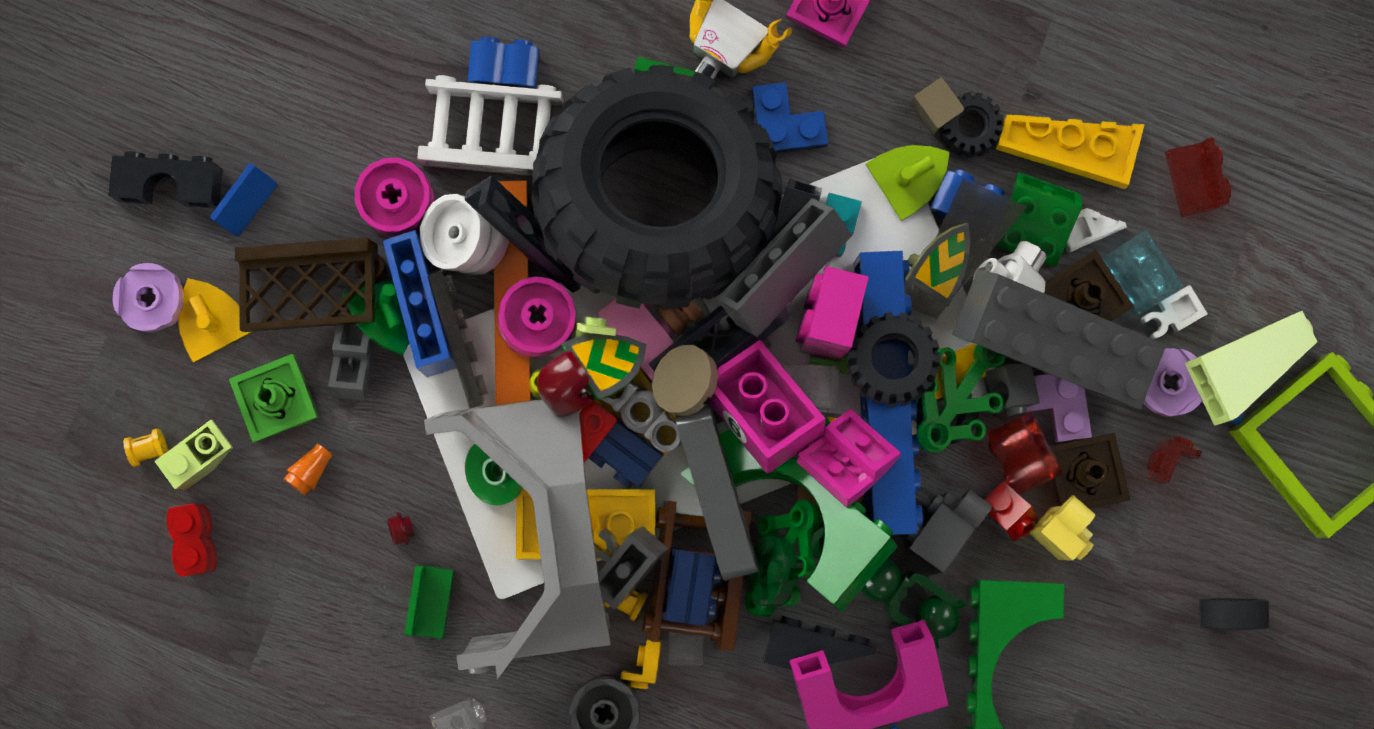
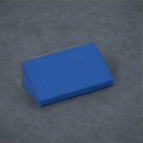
(243, 200)

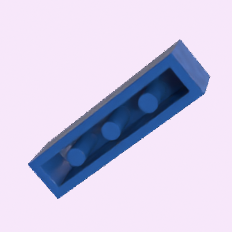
(418, 304)

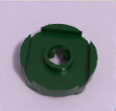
(772, 582)

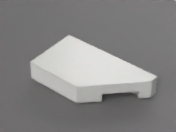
(1090, 228)

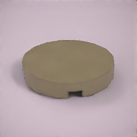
(684, 380)

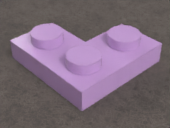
(1067, 407)

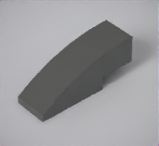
(351, 362)

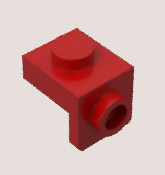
(1011, 512)

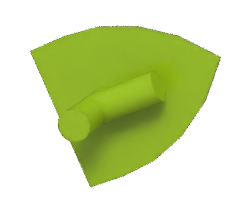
(909, 176)

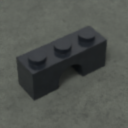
(136, 177)

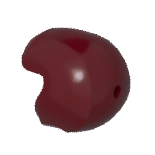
(563, 385)

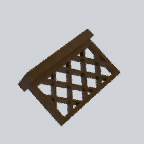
(298, 256)

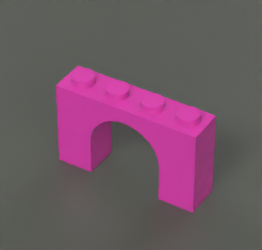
(912, 691)

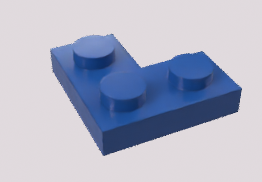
(787, 130)

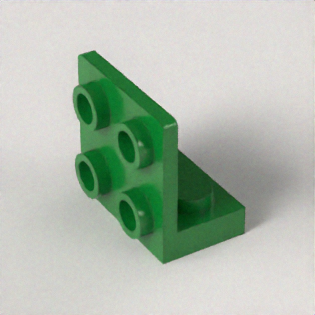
(1045, 220)

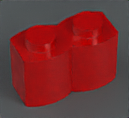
(191, 532)

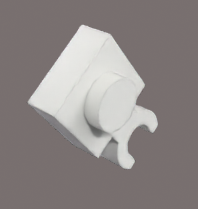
(1177, 310)

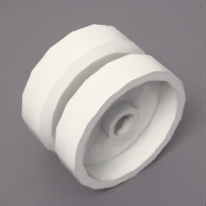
(460, 238)

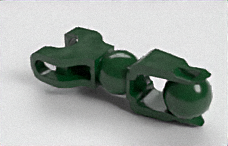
(891, 586)

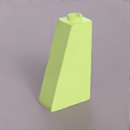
(1245, 368)

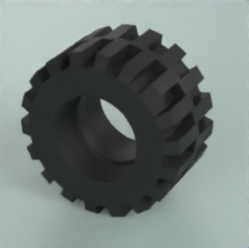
(904, 331)

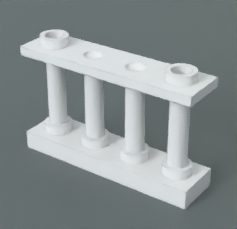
(471, 155)

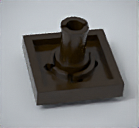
(1096, 289)
(1100, 470)

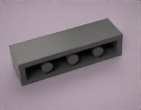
(784, 267)

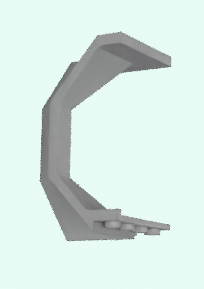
(548, 461)

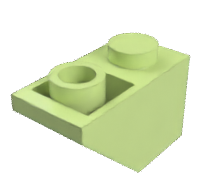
(194, 456)

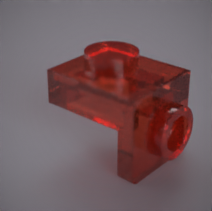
(1164, 460)

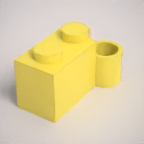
(1064, 530)

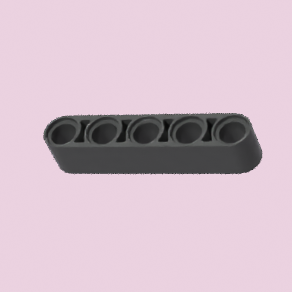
(717, 494)

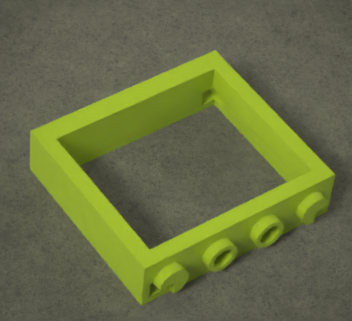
(1274, 468)

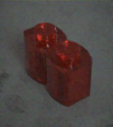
(1024, 453)

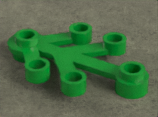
(956, 401)
(801, 520)

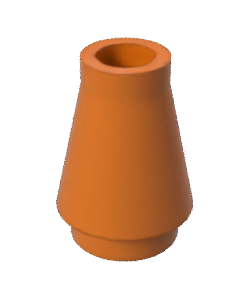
(308, 470)

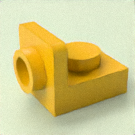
(648, 659)

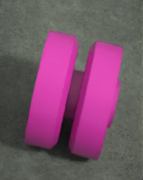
(383, 182)
(540, 297)

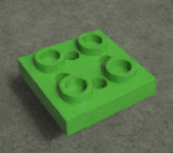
(253, 391)

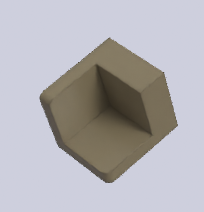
(936, 105)

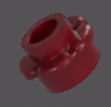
(400, 529)

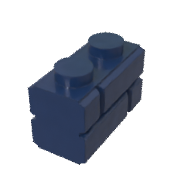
(628, 455)
(690, 587)

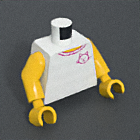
(730, 39)

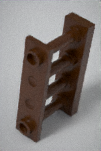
(727, 594)

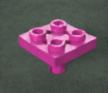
(838, 26)

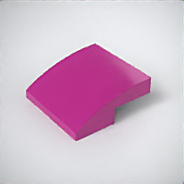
(848, 457)

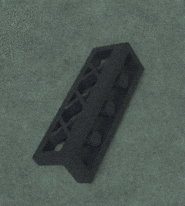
(518, 226)
(730, 341)

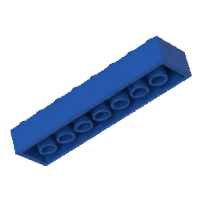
(893, 495)

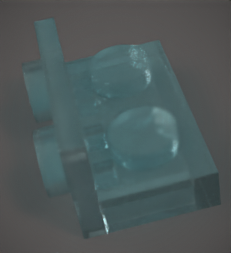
(1143, 272)

